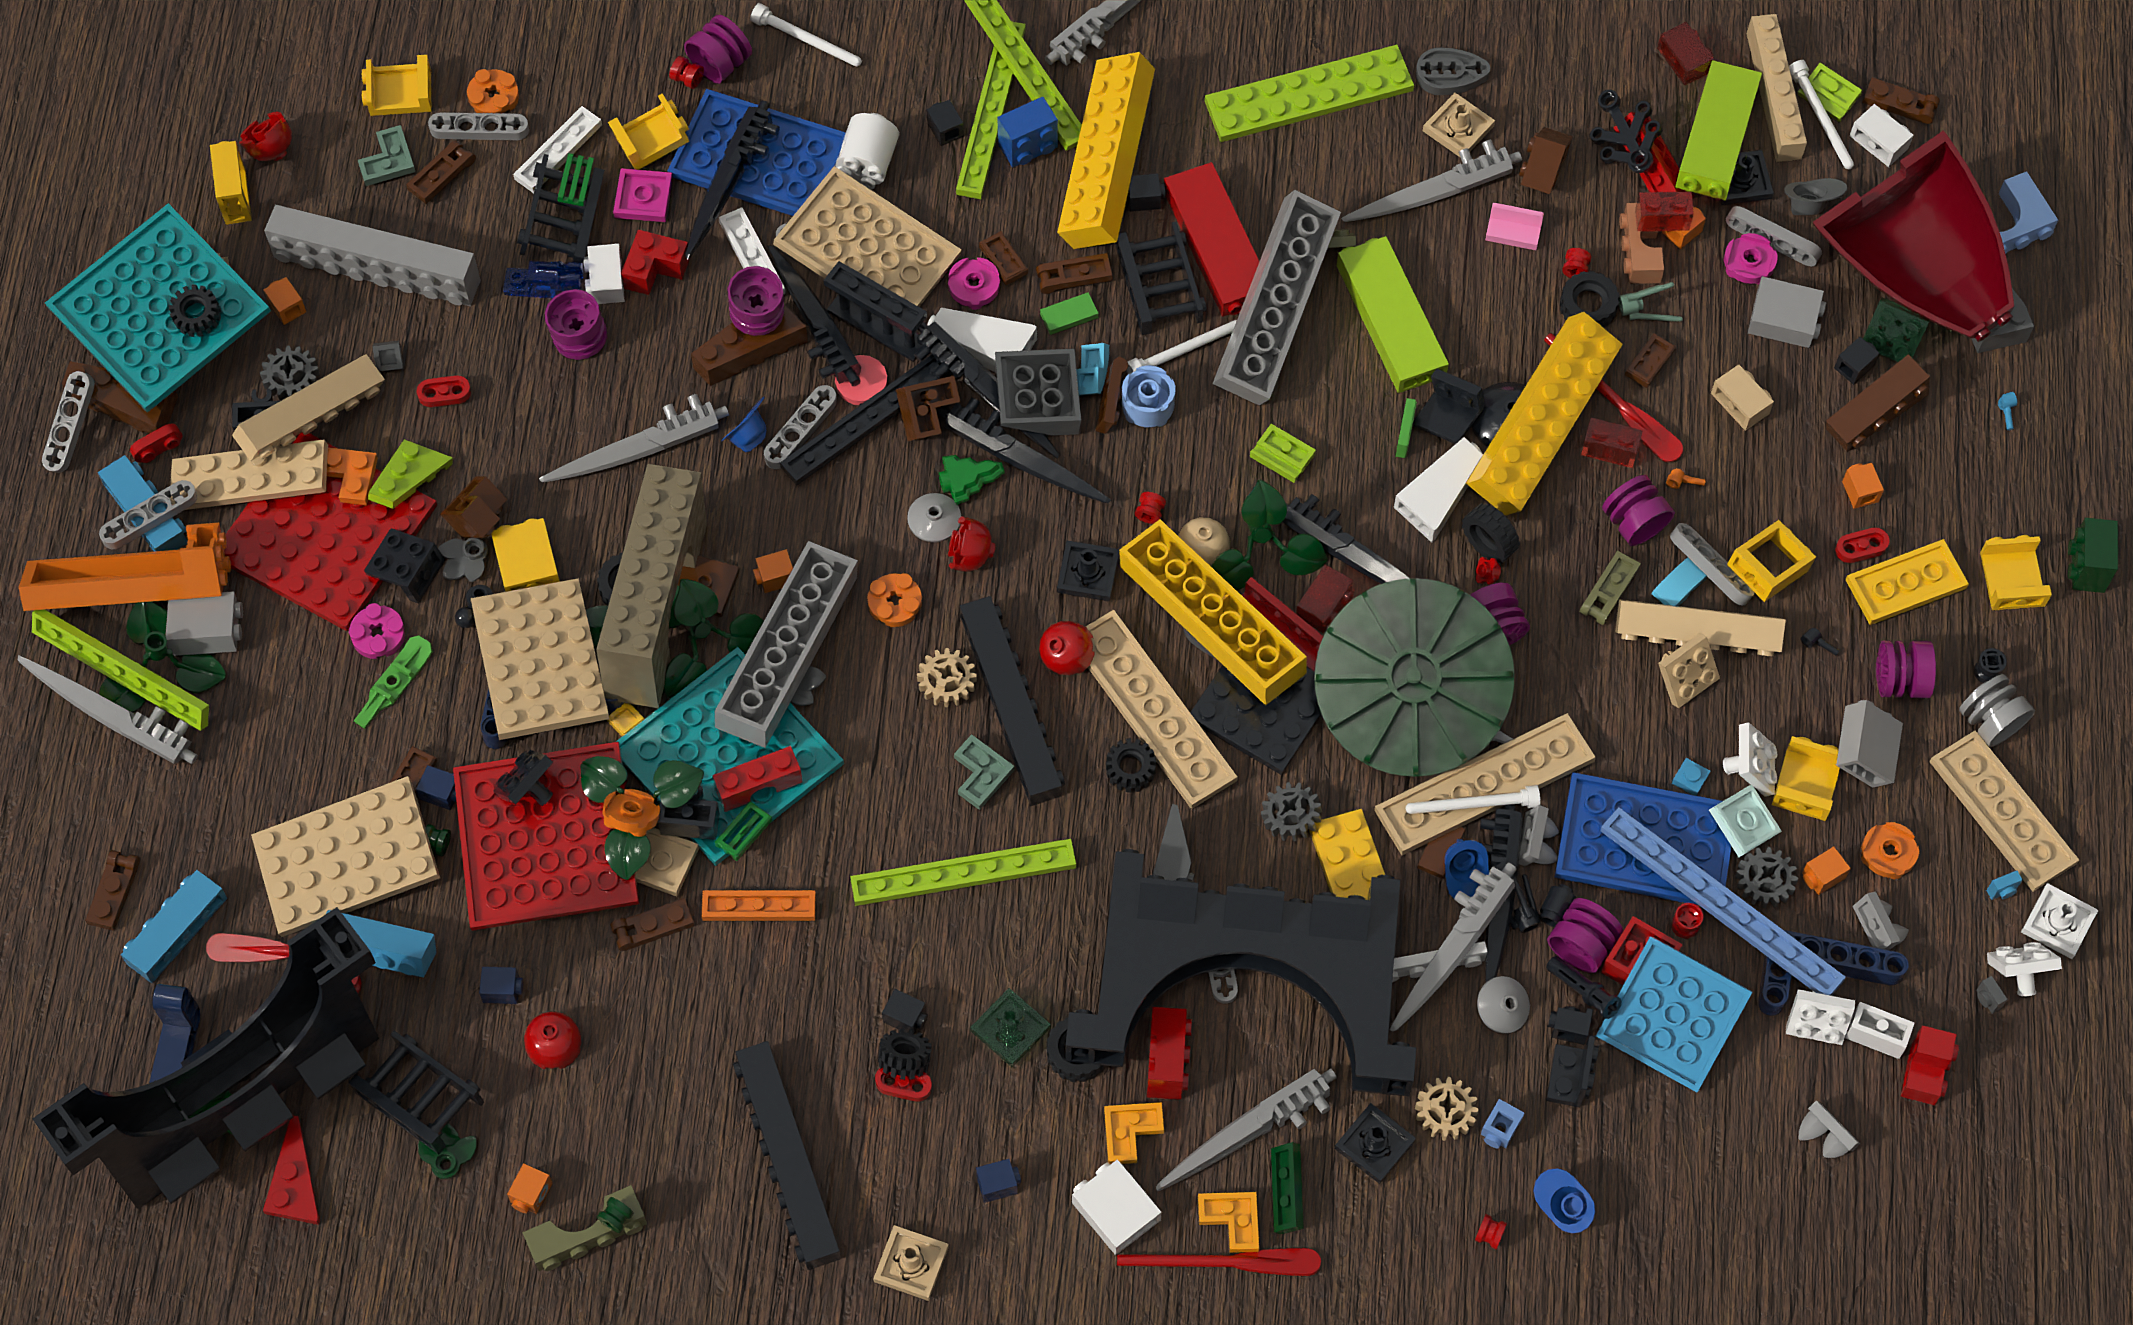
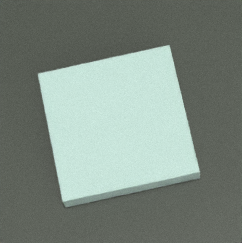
(1745, 820)

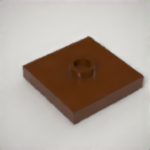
(716, 575)

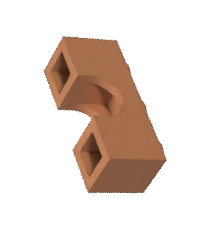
(1642, 262)

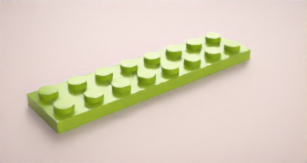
(1309, 93)

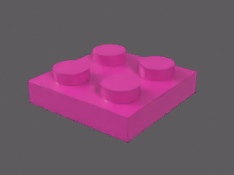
(643, 195)

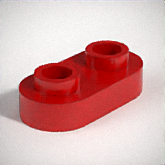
(444, 389)
(155, 443)
(1860, 545)
(903, 1088)

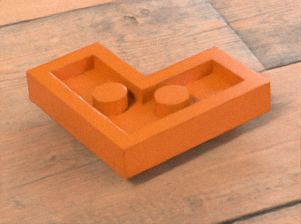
(357, 471)

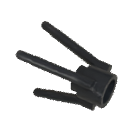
(1526, 915)

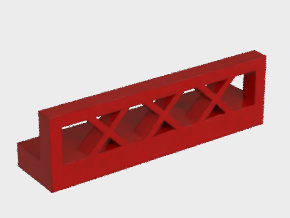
(1664, 170)
(1285, 620)

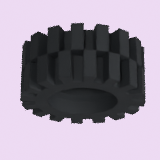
(191, 297)
(1135, 750)
(893, 1053)

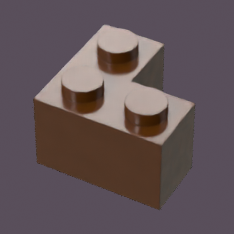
(1547, 155)
(919, 406)
(475, 509)

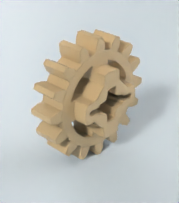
(950, 687)
(1458, 1109)

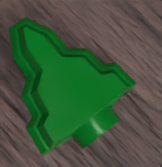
(966, 476)

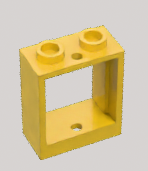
(230, 182)
(1763, 582)

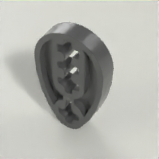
(1447, 83)

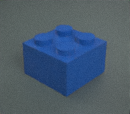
(1027, 132)

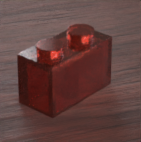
(1685, 53)
(1664, 211)
(1611, 442)
(1325, 598)

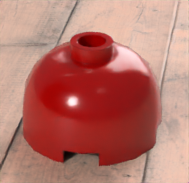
(268, 139)
(970, 545)
(1067, 648)
(552, 1040)

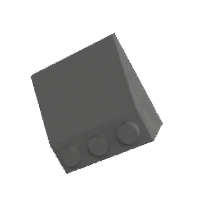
(1039, 391)

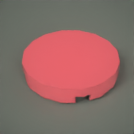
(872, 377)

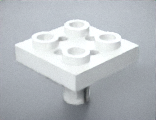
(1754, 760)
(2062, 912)
(2024, 963)
(1820, 1017)

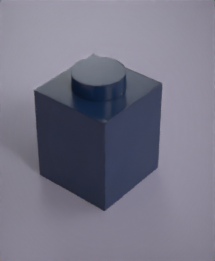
(437, 788)
(500, 985)
(997, 1180)

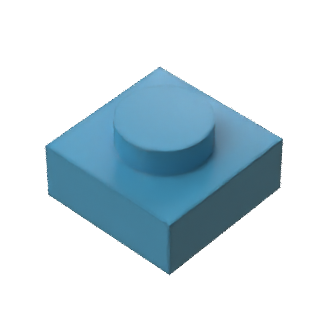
(1691, 777)
(2004, 886)

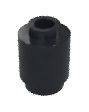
(1555, 904)

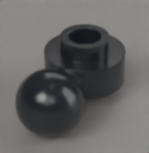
(464, 616)

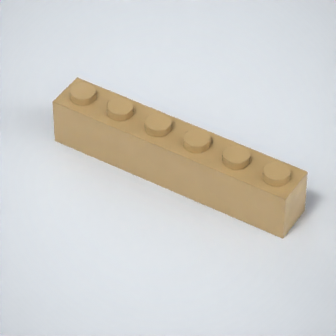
(1776, 88)
(308, 407)
(1684, 623)

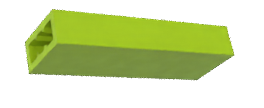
(1718, 130)
(1391, 313)

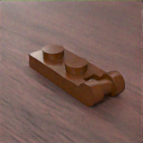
(1901, 101)
(440, 171)
(1074, 272)
(1111, 396)
(112, 890)
(652, 924)

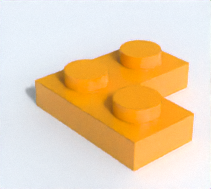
(1125, 1122)
(1237, 1211)

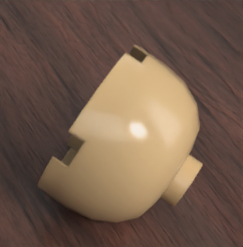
(1206, 538)

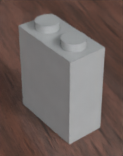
(1786, 312)
(204, 624)
(1869, 743)

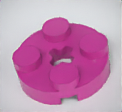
(1746, 271)
(978, 295)
(379, 645)

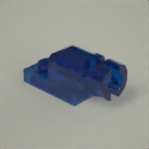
(543, 279)

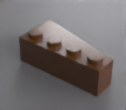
(734, 350)
(116, 402)
(1879, 403)

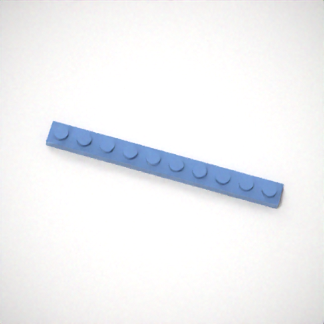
(1722, 903)

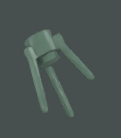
(1632, 303)

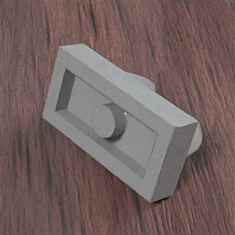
(1534, 829)
(1875, 921)
(1820, 1121)

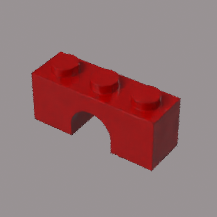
(772, 770)

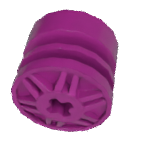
(718, 48)
(756, 300)
(576, 324)
(1638, 510)
(1502, 604)
(1910, 669)
(1585, 935)

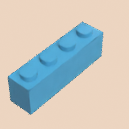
(129, 489)
(173, 926)
(395, 946)

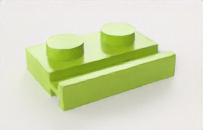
(1833, 91)
(1282, 453)

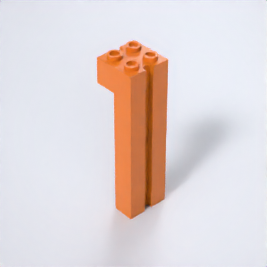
(131, 577)

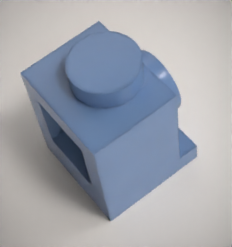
(1504, 1116)

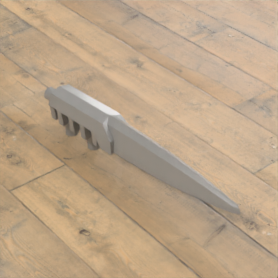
(1087, 30)
(1460, 178)
(649, 441)
(136, 727)
(1471, 924)
(1258, 1121)

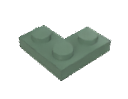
(393, 160)
(988, 771)

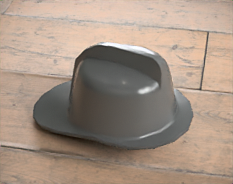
(1813, 195)

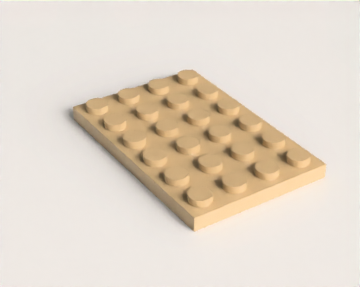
(869, 235)
(539, 659)
(345, 855)

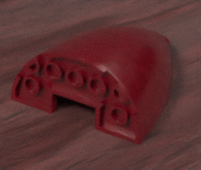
(1928, 241)

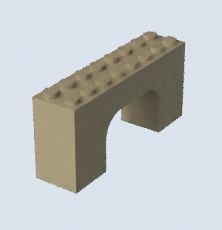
(660, 541)

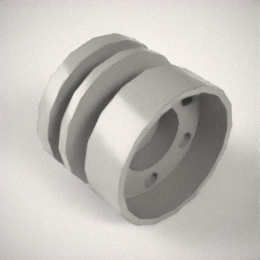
(1993, 706)

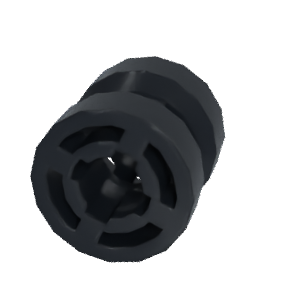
(1984, 669)

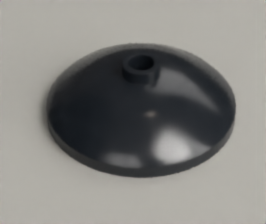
(1497, 401)

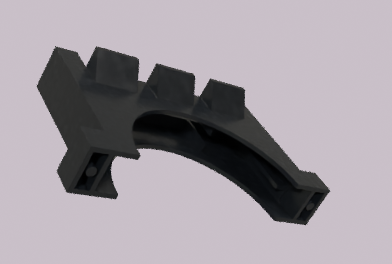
(1329, 949)
(147, 1130)

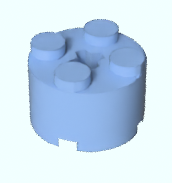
(1148, 396)

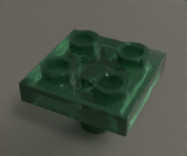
(1898, 323)
(1009, 1010)

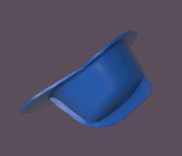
(749, 431)
(1459, 864)
(1564, 1200)

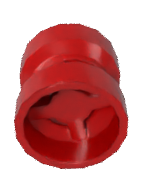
(686, 72)
(1691, 916)

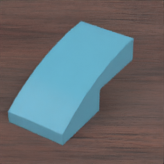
(1093, 368)
(1679, 583)

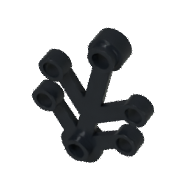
(1627, 135)

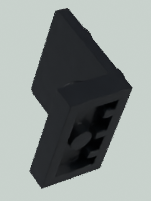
(1451, 407)
(406, 563)
(1571, 1073)

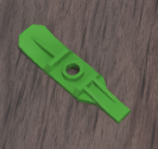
(405, 669)

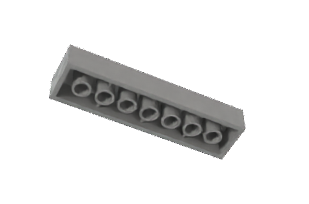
(372, 255)
(1276, 298)
(786, 644)

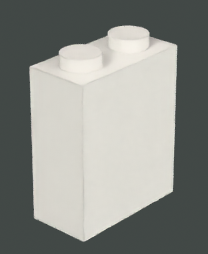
(1115, 1206)

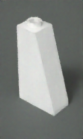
(985, 334)
(1436, 491)

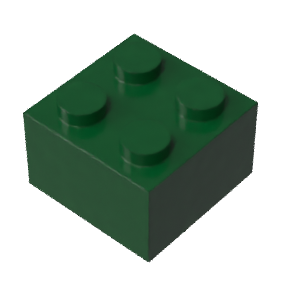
(2093, 555)

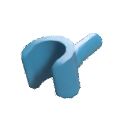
(2005, 403)

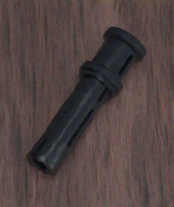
(1592, 992)

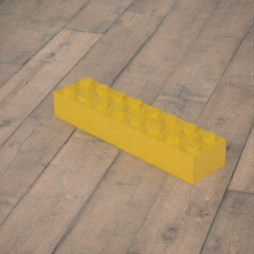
(1106, 151)
(1544, 413)
(1213, 612)

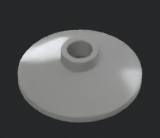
(930, 527)
(1493, 1007)

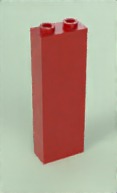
(1213, 235)

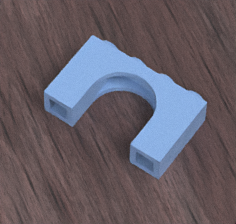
(2030, 212)

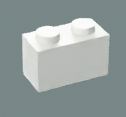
(1881, 135)
(605, 274)
(1879, 1030)

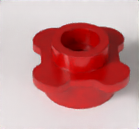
(1487, 571)

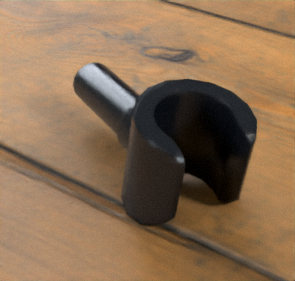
(1814, 636)

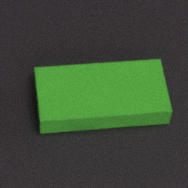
(1069, 313)
(1406, 428)

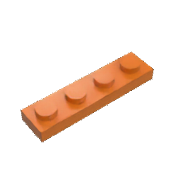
(758, 905)

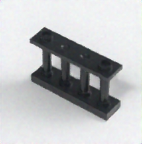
(579, 228)
(1140, 294)
(875, 310)
(410, 1118)

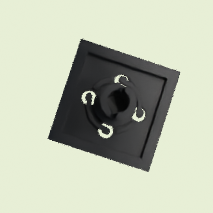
(1749, 165)
(1089, 561)
(525, 778)
(1375, 1126)

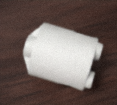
(867, 148)

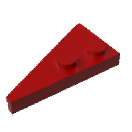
(291, 1186)

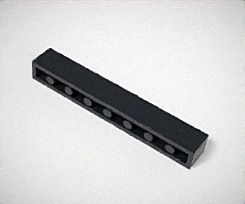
(1010, 700)
(788, 1156)

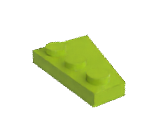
(405, 472)

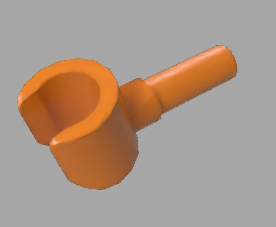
(1677, 476)

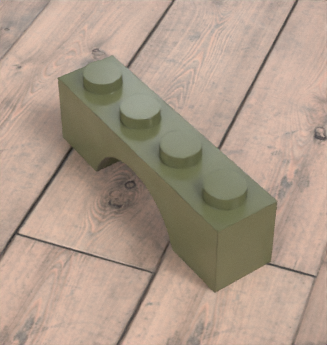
(553, 1245)

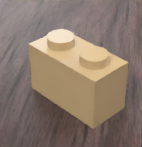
(1742, 397)

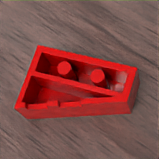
(1168, 1053)

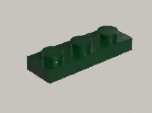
(1287, 1188)

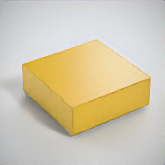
(625, 718)

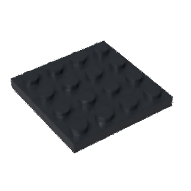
(1259, 730)

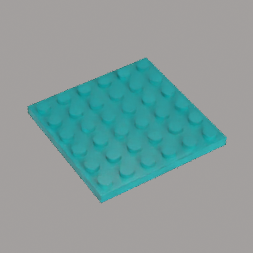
(124, 303)
(687, 733)

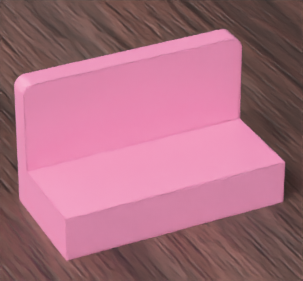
(1514, 226)

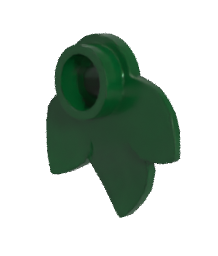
(456, 1152)

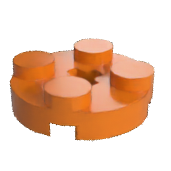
(491, 80)
(887, 612)
(618, 814)
(1889, 865)

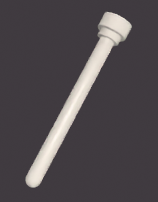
(762, 15)
(1800, 74)
(1182, 348)
(1527, 797)

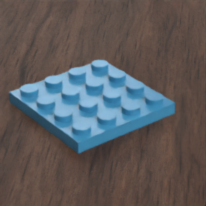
(1674, 1014)

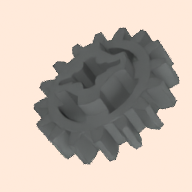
(279, 369)
(1291, 812)
(1763, 866)

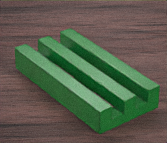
(580, 161)
(741, 849)

